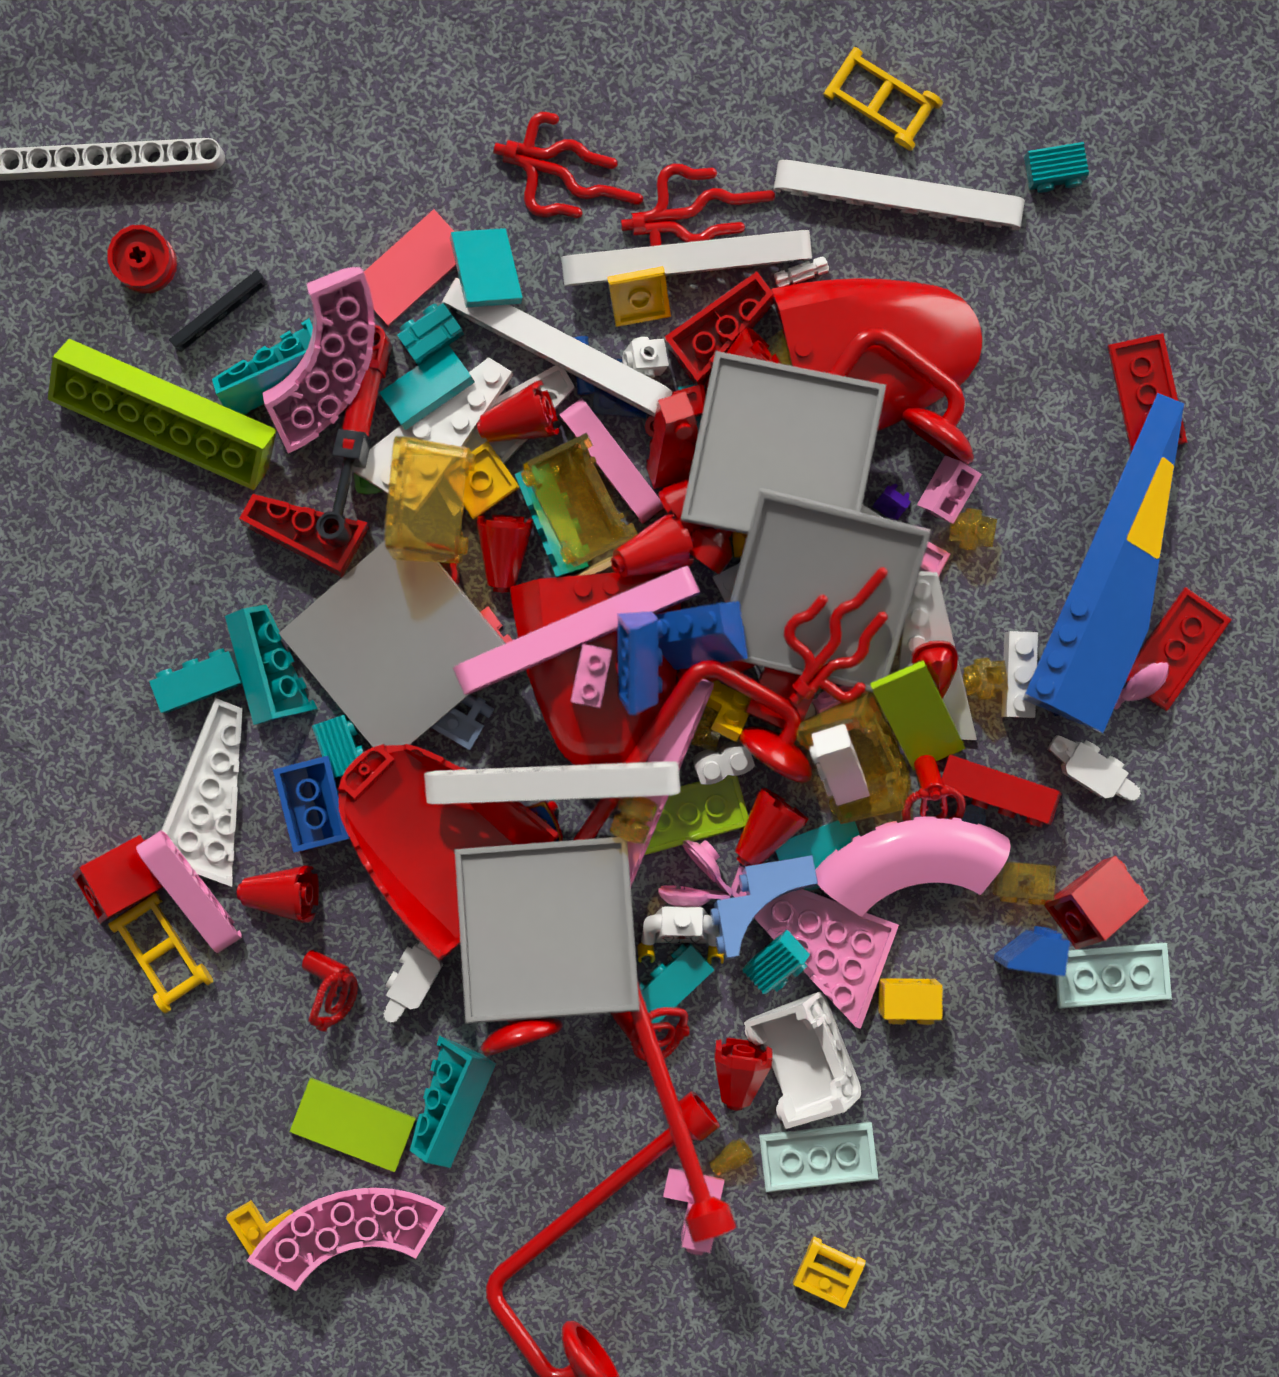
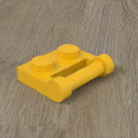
(825, 1281)

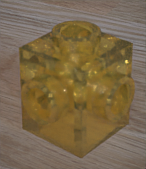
(973, 530)
(985, 678)
(707, 737)

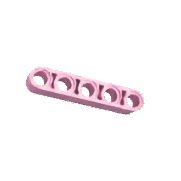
(613, 461)
(189, 891)

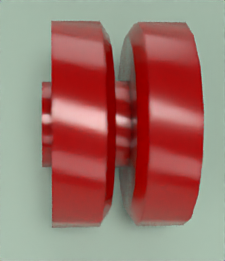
(142, 243)

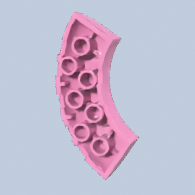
(333, 362)
(912, 855)
(345, 1223)

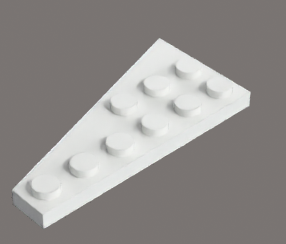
(929, 622)

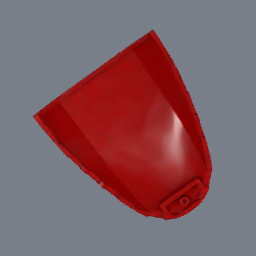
(828, 314)
(582, 731)
(413, 843)

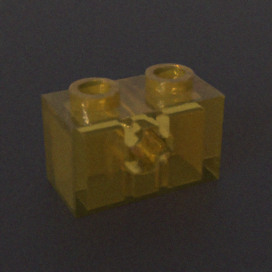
(1041, 885)

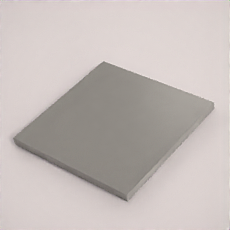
(782, 434)
(816, 550)
(390, 644)
(546, 930)

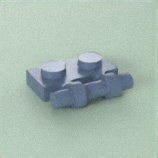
(462, 727)

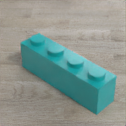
(244, 383)
(546, 533)
(266, 667)
(450, 1102)

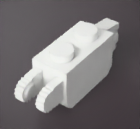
(1092, 770)
(412, 982)

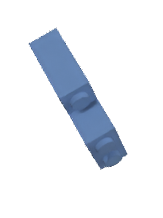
(761, 886)

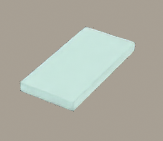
(1115, 976)
(818, 1157)

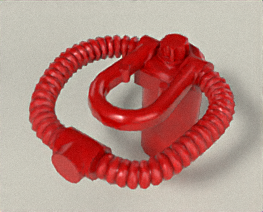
(932, 789)
(336, 976)
(674, 1036)

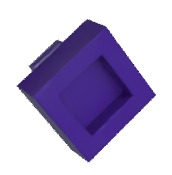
(892, 503)

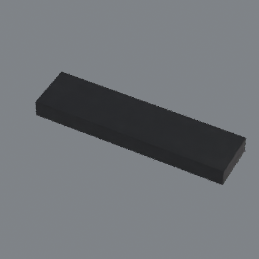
(218, 311)

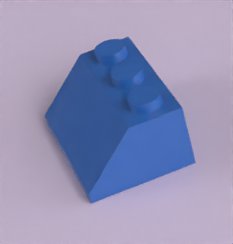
(703, 635)
(639, 660)
(310, 803)
(1036, 952)

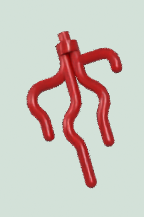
(528, 158)
(658, 219)
(816, 671)

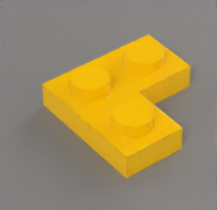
(730, 710)
(251, 1226)

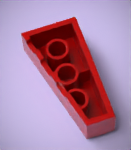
(718, 326)
(296, 530)
(1002, 790)

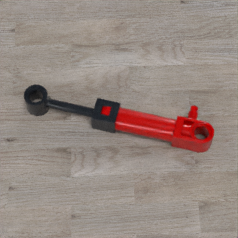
(353, 440)

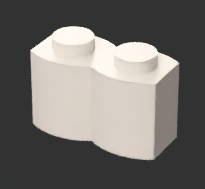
(728, 760)

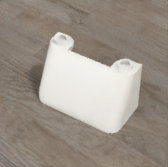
(806, 1059)

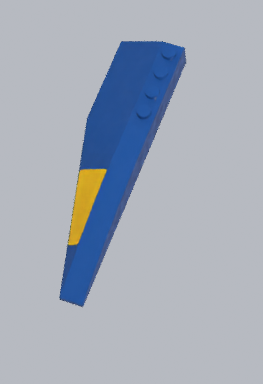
(1115, 586)

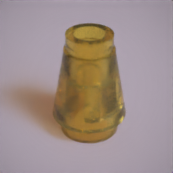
(731, 1157)

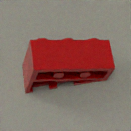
(672, 441)

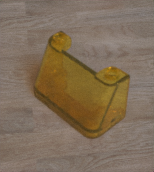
(427, 500)
(576, 501)
(877, 753)

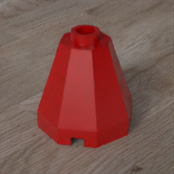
(742, 1072)

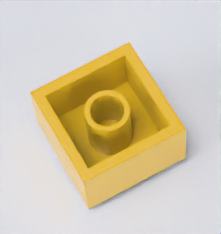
(910, 1000)

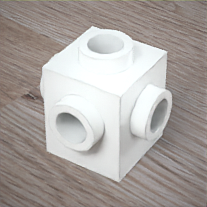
(646, 356)

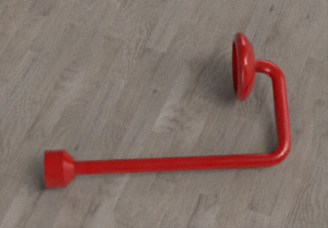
(713, 545)
(766, 745)
(708, 1214)
(581, 1348)

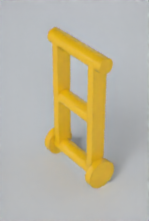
(902, 137)
(162, 997)

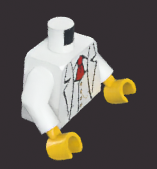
(679, 926)

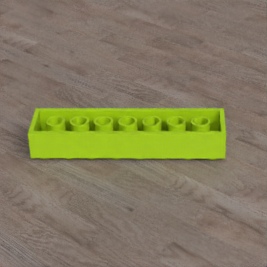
(161, 414)

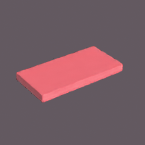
(411, 267)

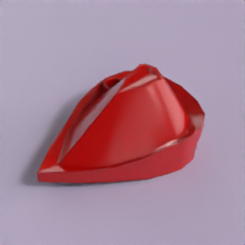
(940, 661)

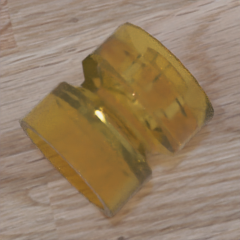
(637, 809)

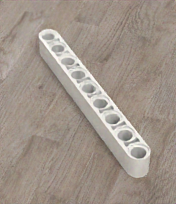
(111, 164)
(899, 193)
(689, 257)
(562, 351)
(552, 782)

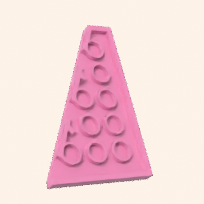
(842, 946)

